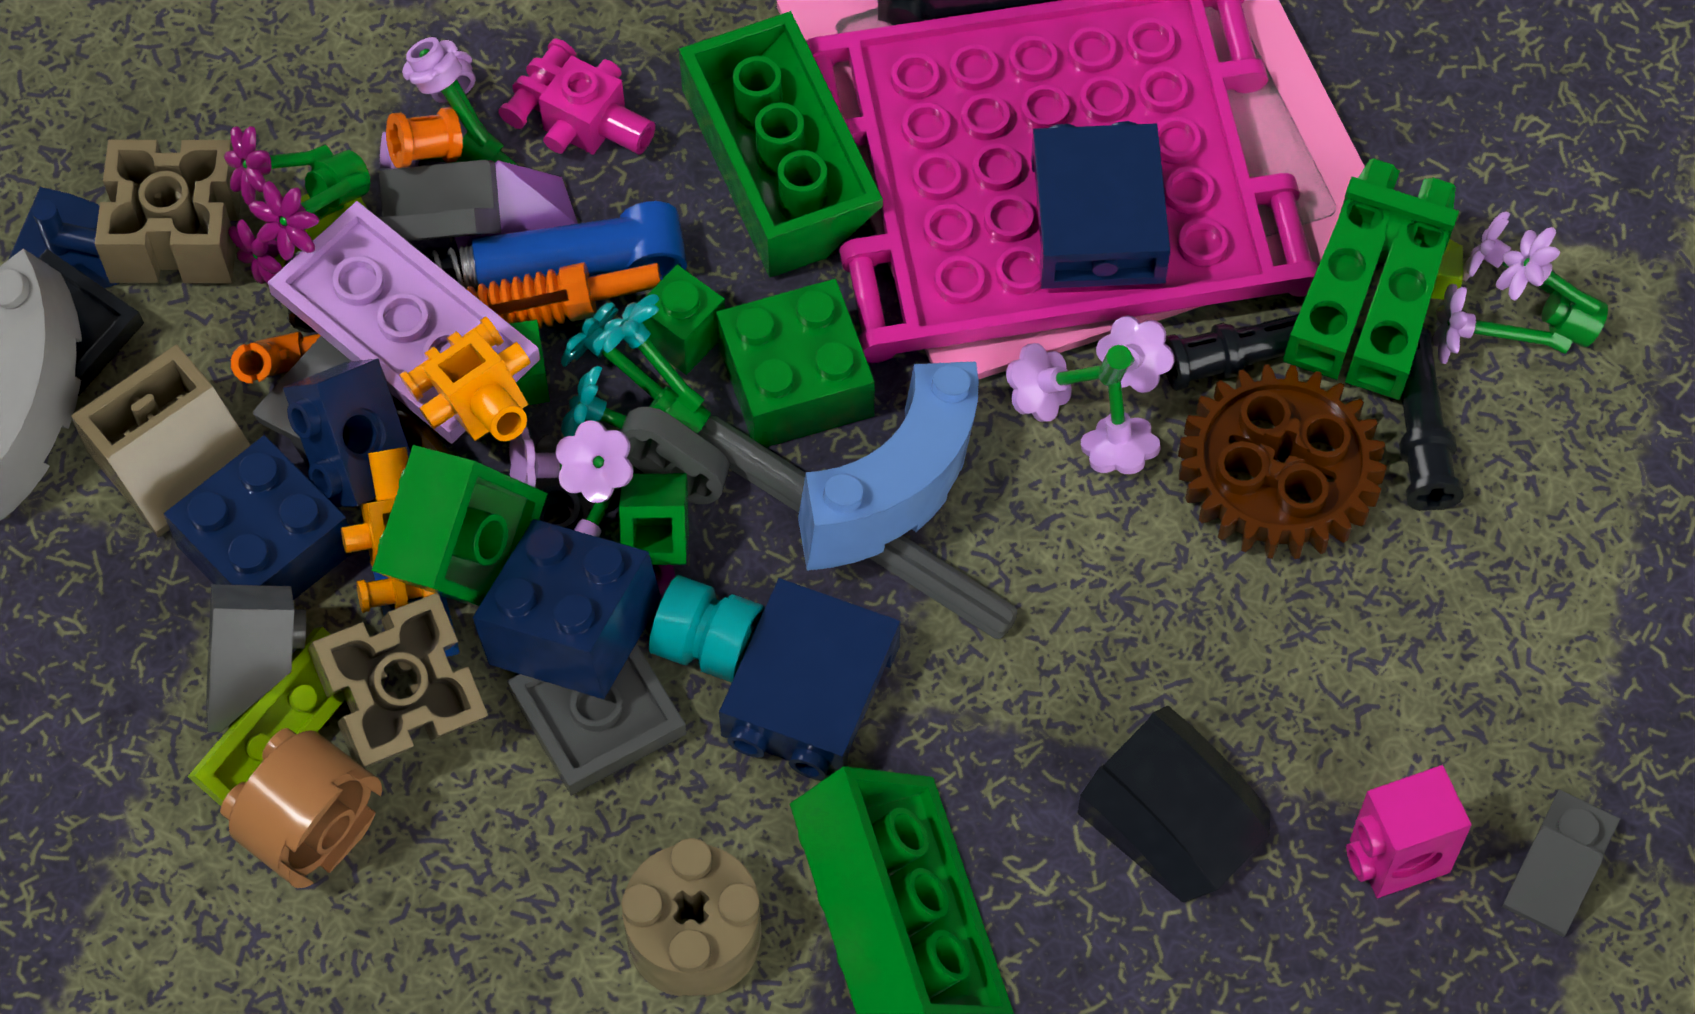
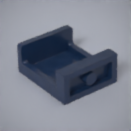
(1100, 205)
(807, 679)

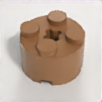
(301, 806)

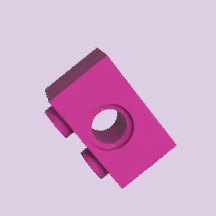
(1408, 832)

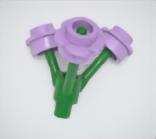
(448, 77)

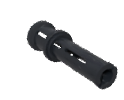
(1227, 350)
(1427, 443)

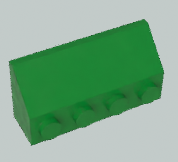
(778, 141)
(897, 896)

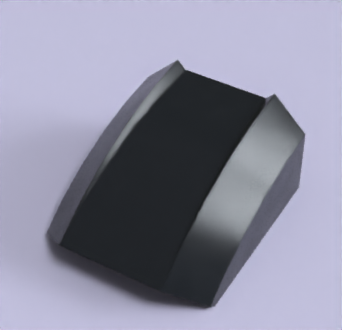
(1176, 807)

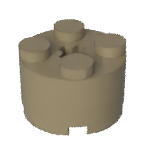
(694, 883)

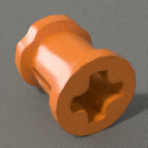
(424, 137)

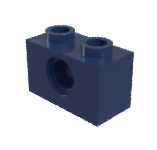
(340, 396)

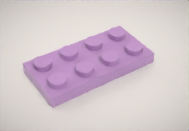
(384, 301)

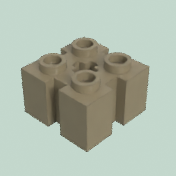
(167, 212)
(413, 645)

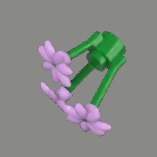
(1568, 311)

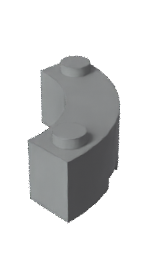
(35, 371)

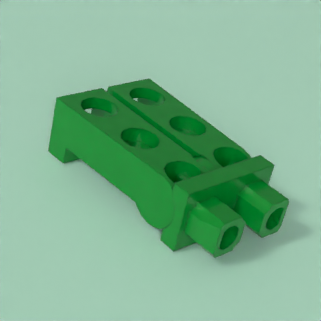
(1373, 229)

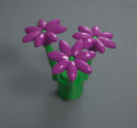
(329, 185)

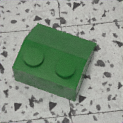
(454, 525)

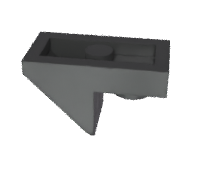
(1561, 863)

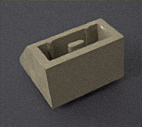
(160, 434)

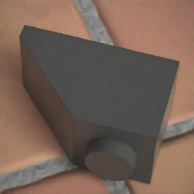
(248, 647)

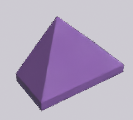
(528, 201)

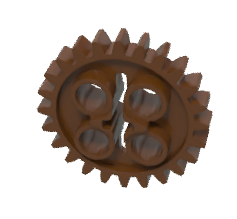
(1262, 505)

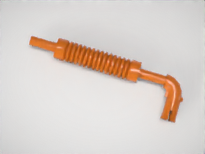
(540, 299)

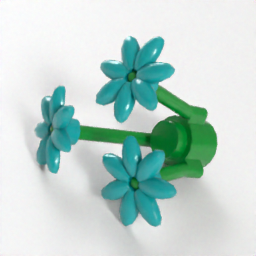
(601, 338)

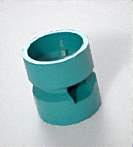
(701, 627)

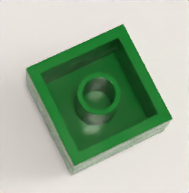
(796, 363)

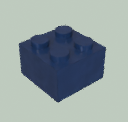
(259, 524)
(568, 608)

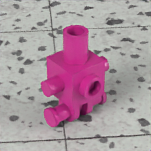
(576, 103)

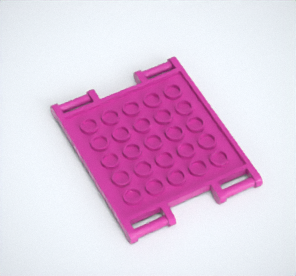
(951, 150)

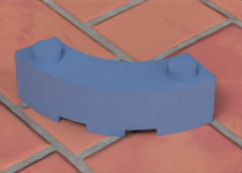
(903, 483)

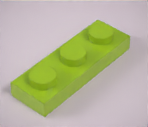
(293, 703)

